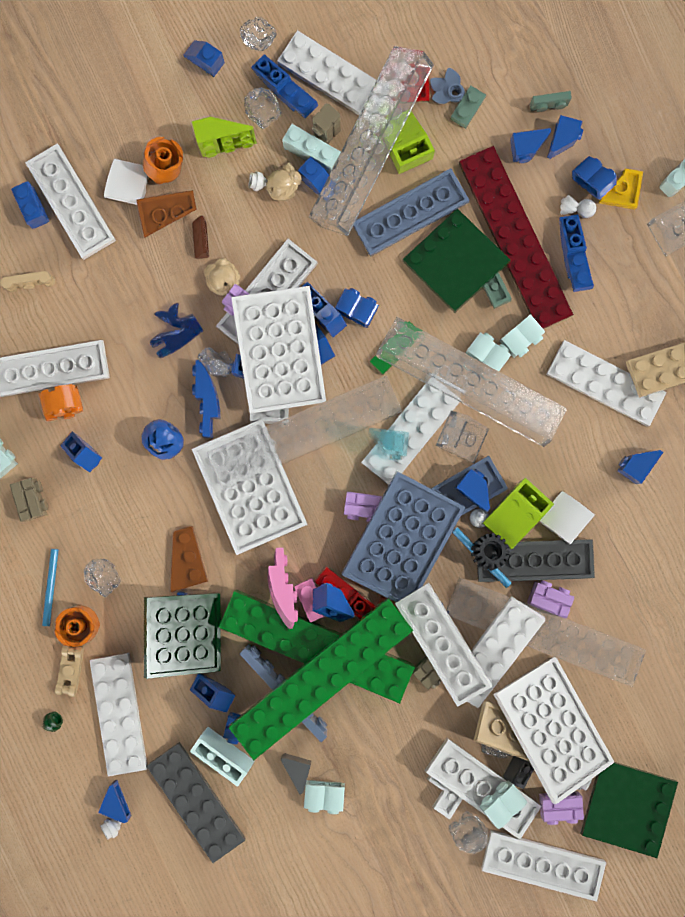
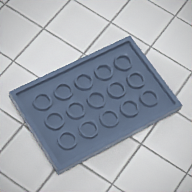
(403, 538)

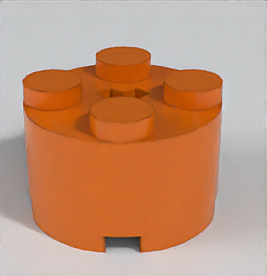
(162, 160)
(61, 402)
(66, 622)

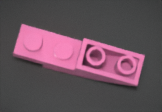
(280, 591)

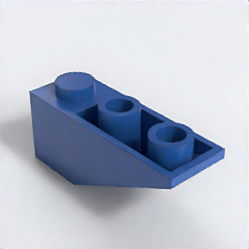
(325, 313)

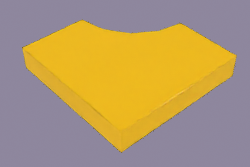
(626, 191)

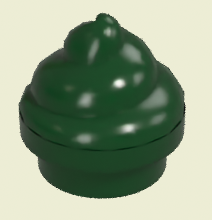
(52, 722)

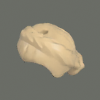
(283, 183)
(218, 274)

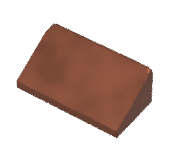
(200, 238)

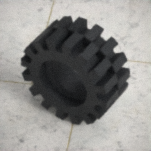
(480, 557)

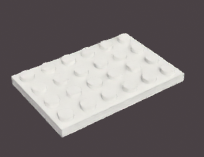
(279, 349)
(256, 507)
(554, 729)

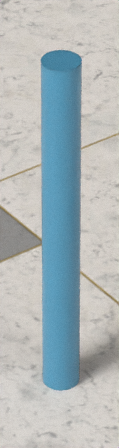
(467, 542)
(50, 587)

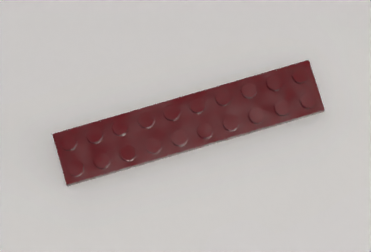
(515, 237)

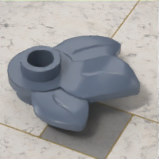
(445, 87)

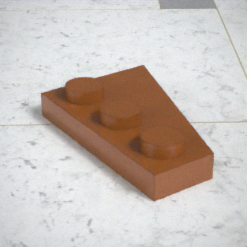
(164, 209)
(186, 560)

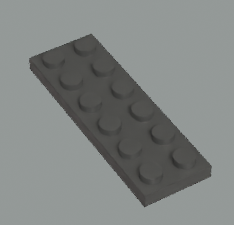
(544, 561)
(196, 802)

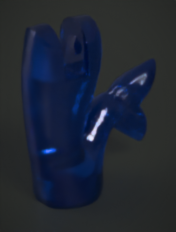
(175, 339)

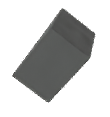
(298, 770)

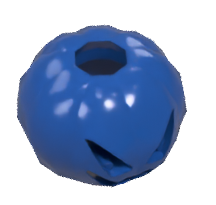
(163, 437)

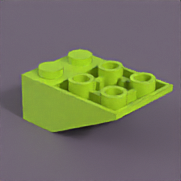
(221, 136)
(411, 146)
(518, 513)

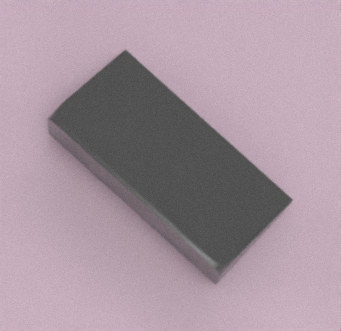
(518, 772)

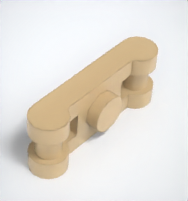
(27, 281)
(69, 670)

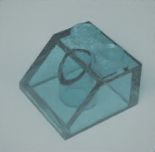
(390, 442)

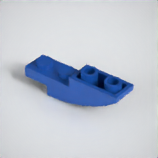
(283, 87)
(574, 253)
(205, 390)

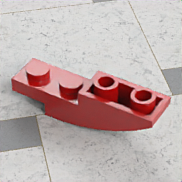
(358, 602)

